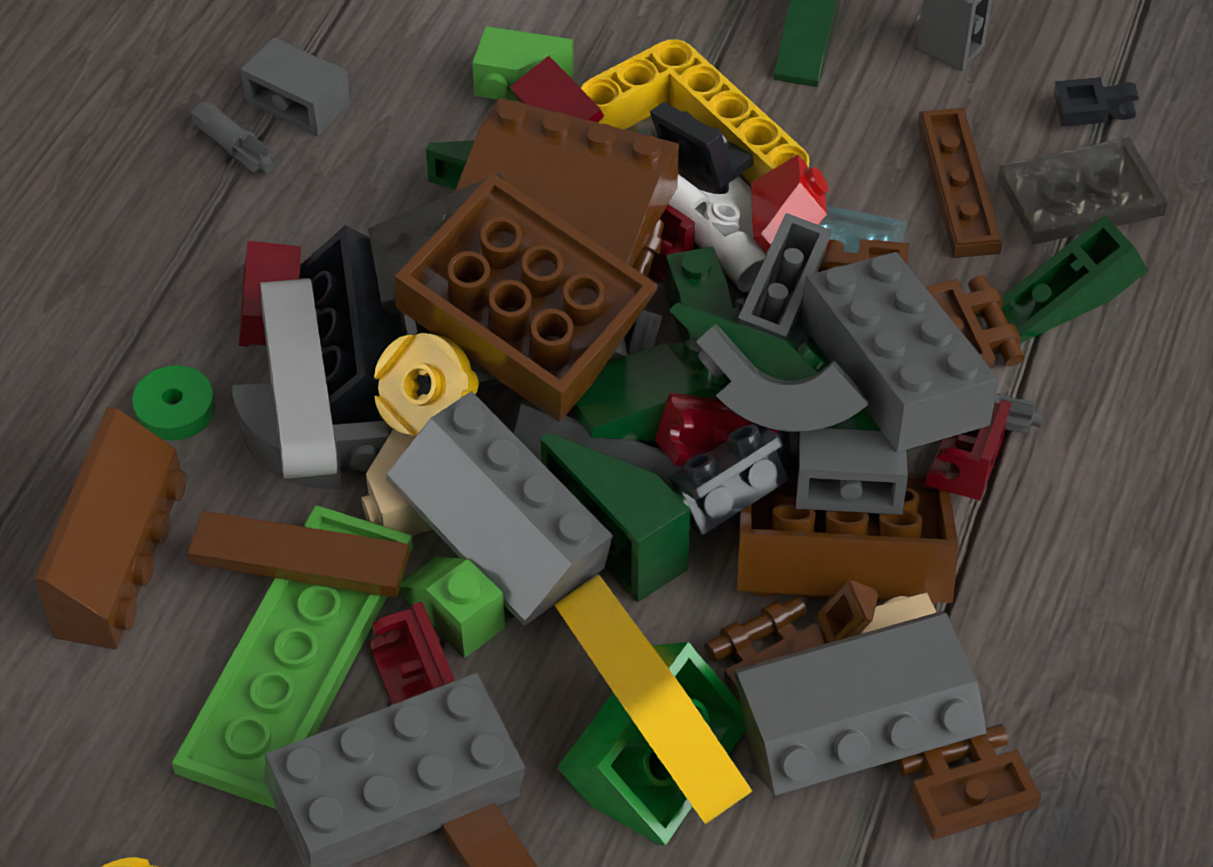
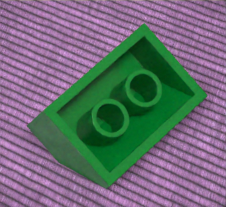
(621, 771)

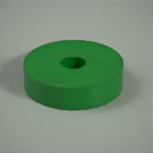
(172, 384)

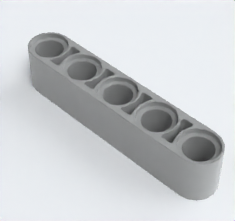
(298, 379)

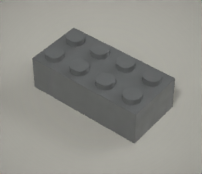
(899, 351)
(393, 774)

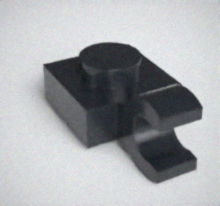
(1090, 103)

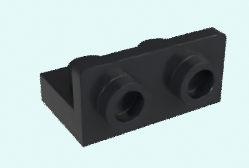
(700, 147)
(730, 476)

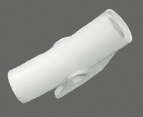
(726, 225)

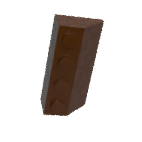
(109, 532)

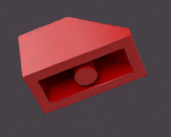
(783, 190)

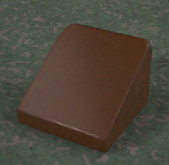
(848, 611)

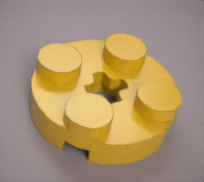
(397, 376)

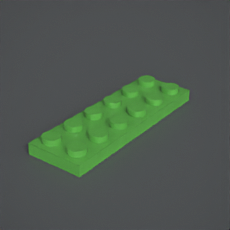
(281, 673)

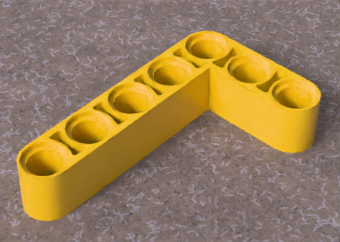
(688, 82)
(653, 699)

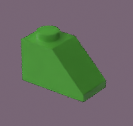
(510, 54)
(458, 600)

